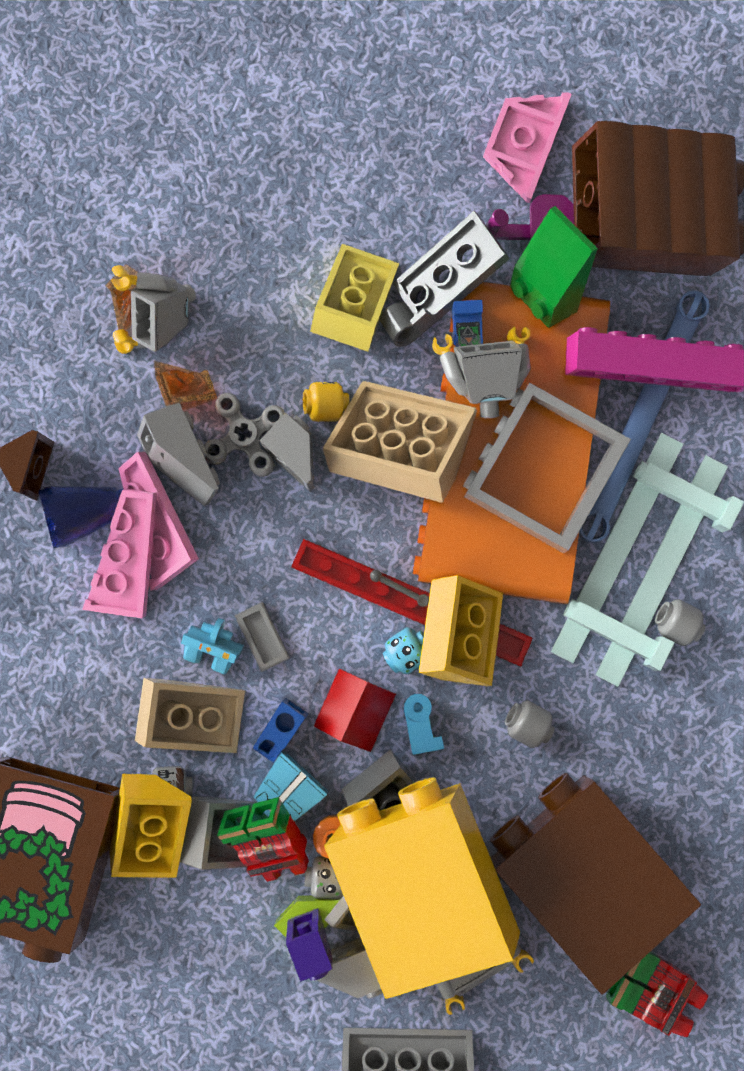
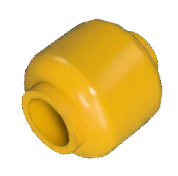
(325, 401)

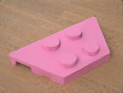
(524, 139)

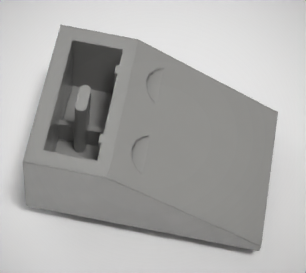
(176, 452)

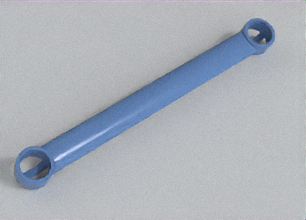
(641, 422)

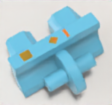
(213, 641)

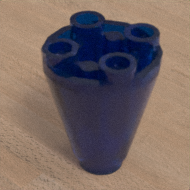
(77, 511)

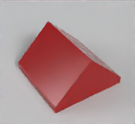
(354, 710)

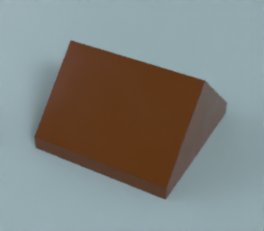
(26, 462)

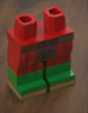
(263, 841)
(665, 998)

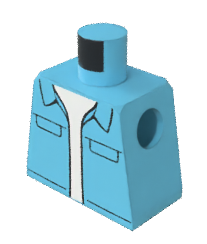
(293, 786)

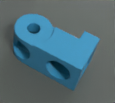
(417, 713)

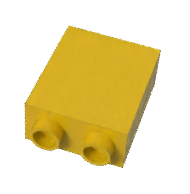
(422, 888)

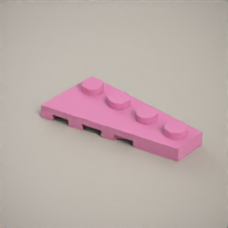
(171, 546)
(125, 564)

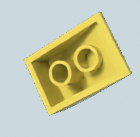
(354, 297)

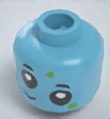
(404, 650)

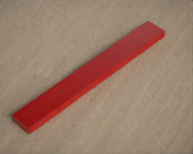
(355, 579)

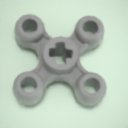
(233, 442)

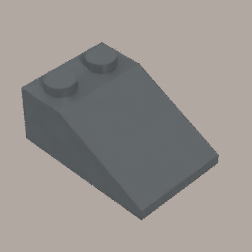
(380, 782)

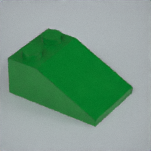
(554, 269)

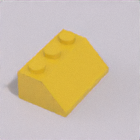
(461, 631)
(148, 827)

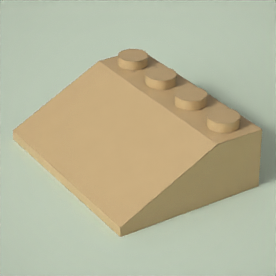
(400, 440)

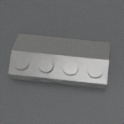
(407, 1050)

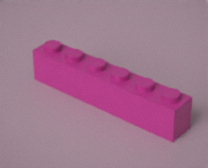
(655, 361)

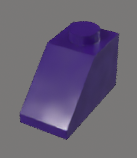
(309, 946)

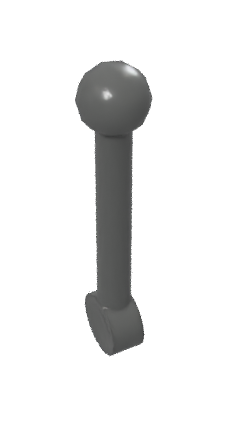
(422, 600)

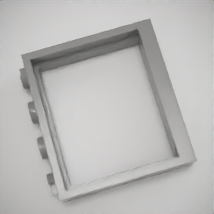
(564, 540)

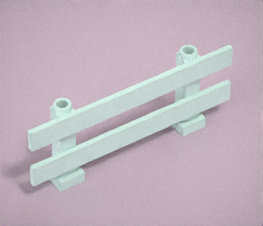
(628, 636)

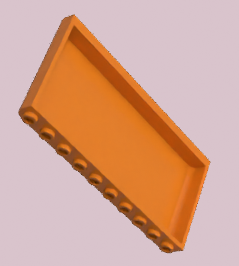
(536, 473)

